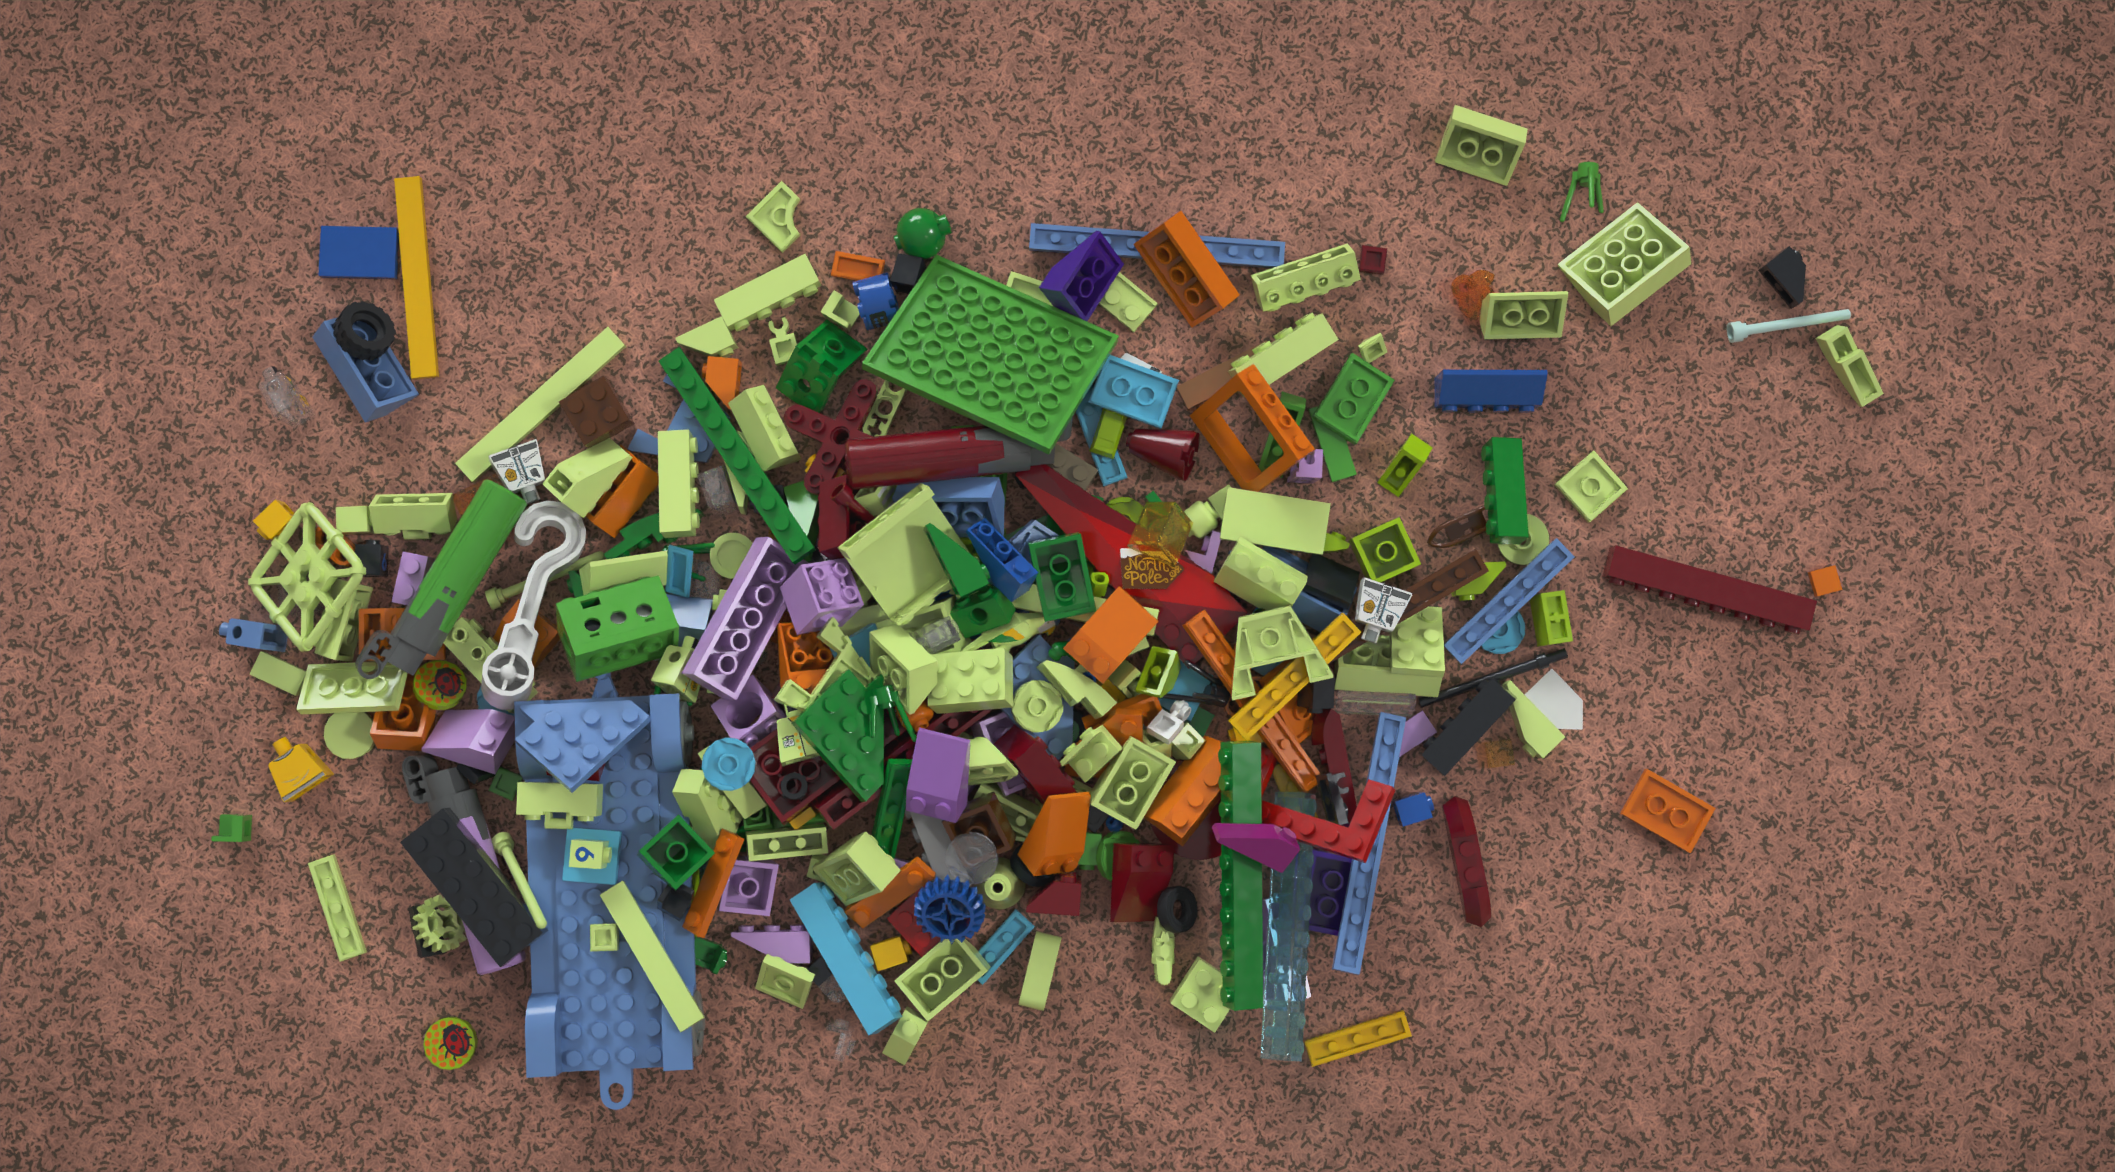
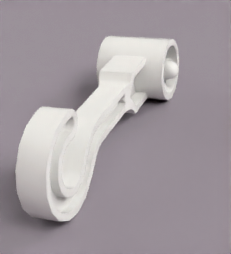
(509, 669)

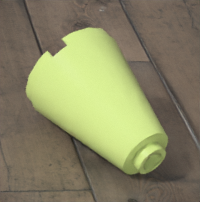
(1012, 887)

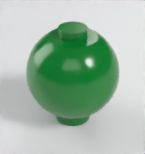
(922, 232)

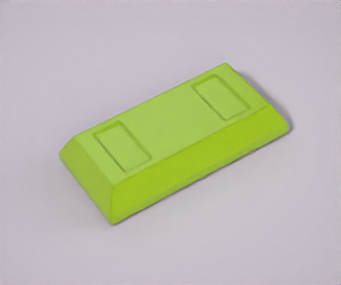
(1108, 433)

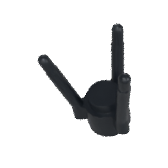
(1213, 694)

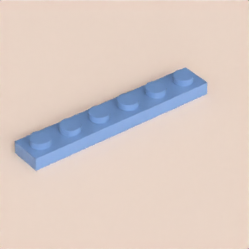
(1508, 601)

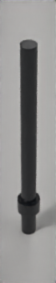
(1540, 662)

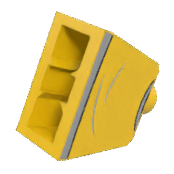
(296, 769)

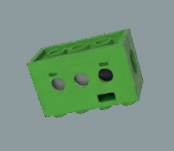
(616, 627)

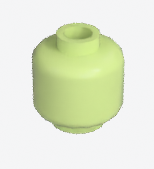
(1203, 518)

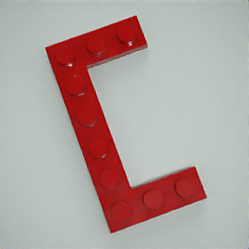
(1348, 842)

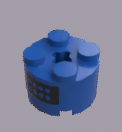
(876, 300)

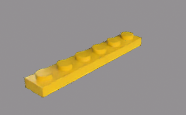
(1291, 679)

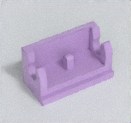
(1308, 469)

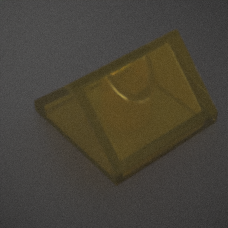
(1161, 532)

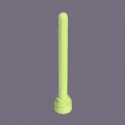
(497, 597)
(504, 846)

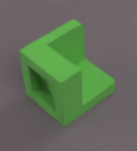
(234, 828)

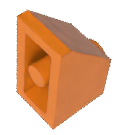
(723, 377)

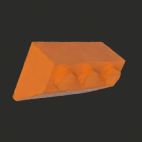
(624, 496)

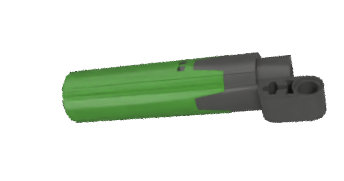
(448, 582)

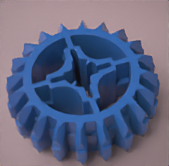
(942, 915)

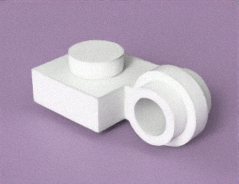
(1168, 725)

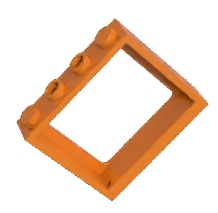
(1273, 415)

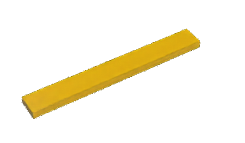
(416, 277)

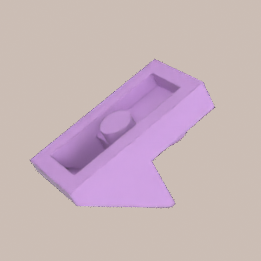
(1210, 546)

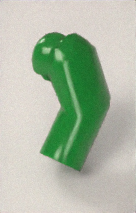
(1057, 651)

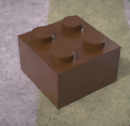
(596, 412)
(987, 818)

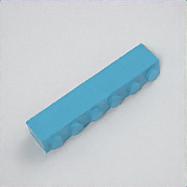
(846, 958)

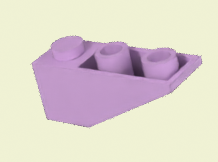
(791, 944)

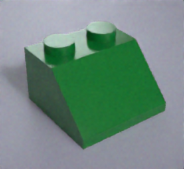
(675, 853)

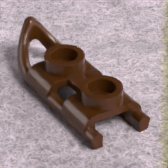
(1455, 531)

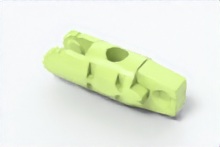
(1162, 953)

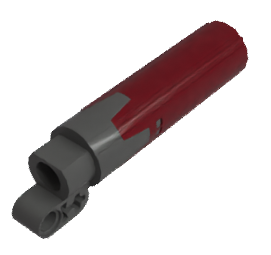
(939, 456)

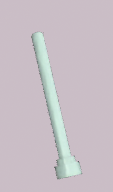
(1738, 331)

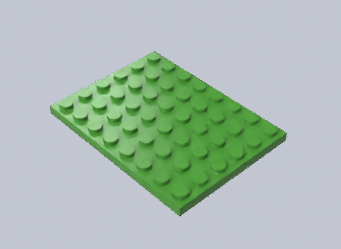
(991, 353)

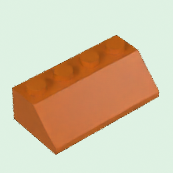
(1186, 269)
(1188, 794)

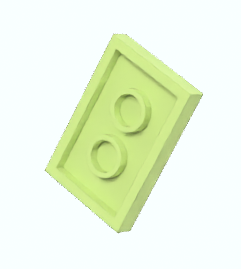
(1419, 644)

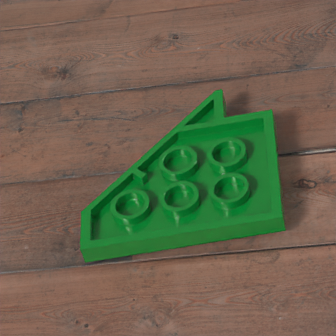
(841, 733)

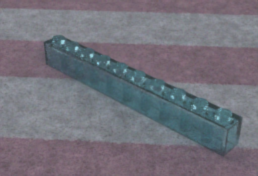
(1288, 946)

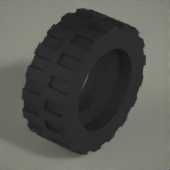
(372, 316)

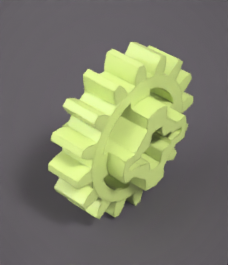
(438, 923)

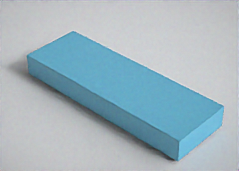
(1004, 942)

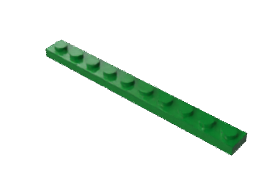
(737, 456)

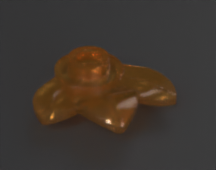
(1478, 289)

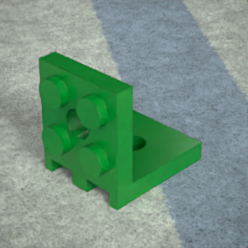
(819, 365)

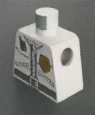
(520, 469)
(1379, 607)

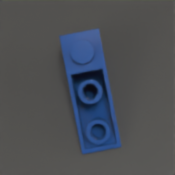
(1006, 566)

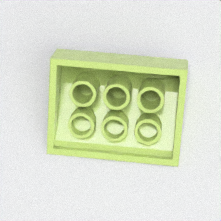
(1626, 263)

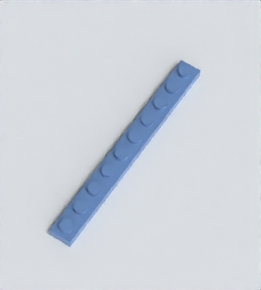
(1224, 250)
(1362, 875)

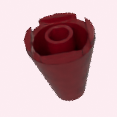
(1166, 449)

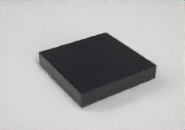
(1330, 580)

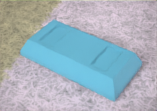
(679, 571)

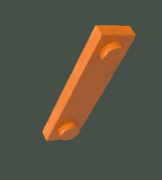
(713, 883)
(905, 883)

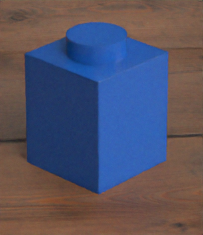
(1413, 808)

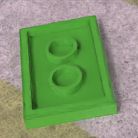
(1353, 398)

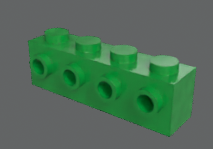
(1505, 490)

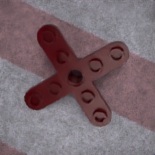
(832, 431)

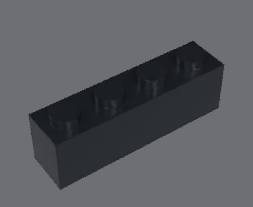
(1469, 726)

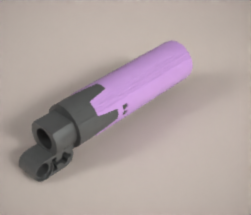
(452, 790)

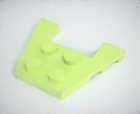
(1269, 639)
(847, 658)

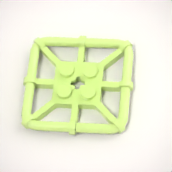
(293, 578)

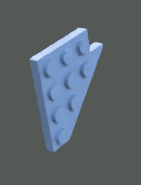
(1025, 670)
(578, 737)

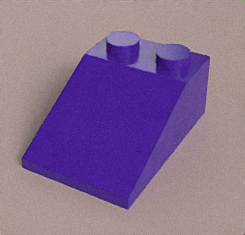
(1082, 277)

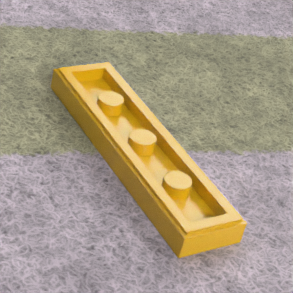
(1357, 1038)

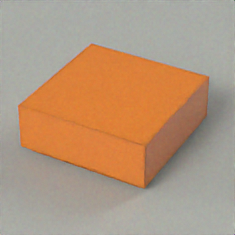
(1824, 581)

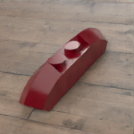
(1329, 733)
(1467, 861)

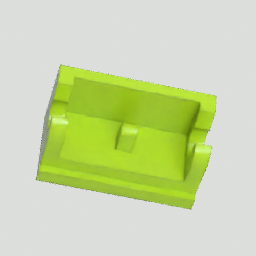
(1551, 618)

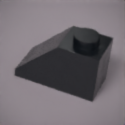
(1786, 275)

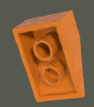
(1110, 634)
(404, 728)
(1057, 835)

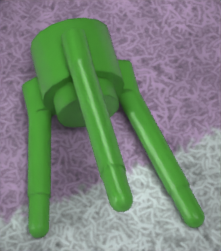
(1588, 176)

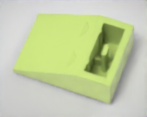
(587, 475)

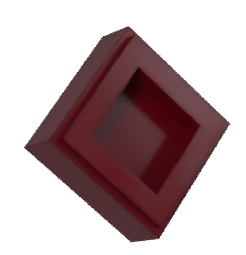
(1372, 260)

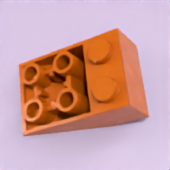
(384, 619)
(802, 657)

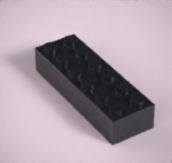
(473, 886)

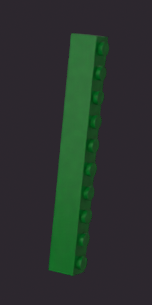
(1241, 879)

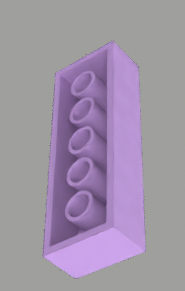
(742, 621)

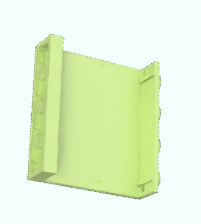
(897, 557)

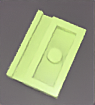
(1127, 303)

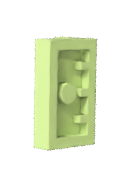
(1092, 752)

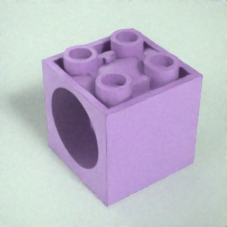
(819, 593)
(739, 713)

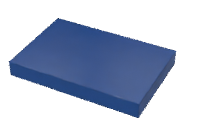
(358, 252)

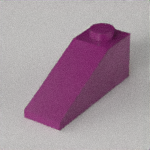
(1260, 842)

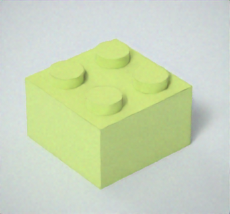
(1200, 995)

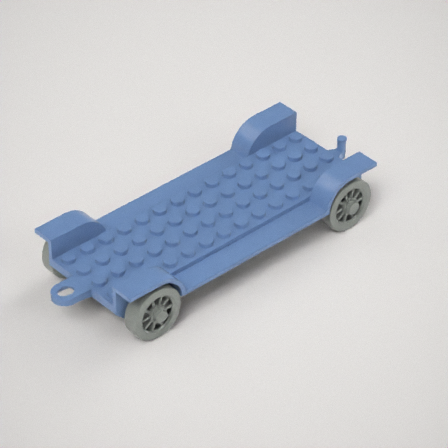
(600, 1004)

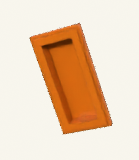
(856, 266)

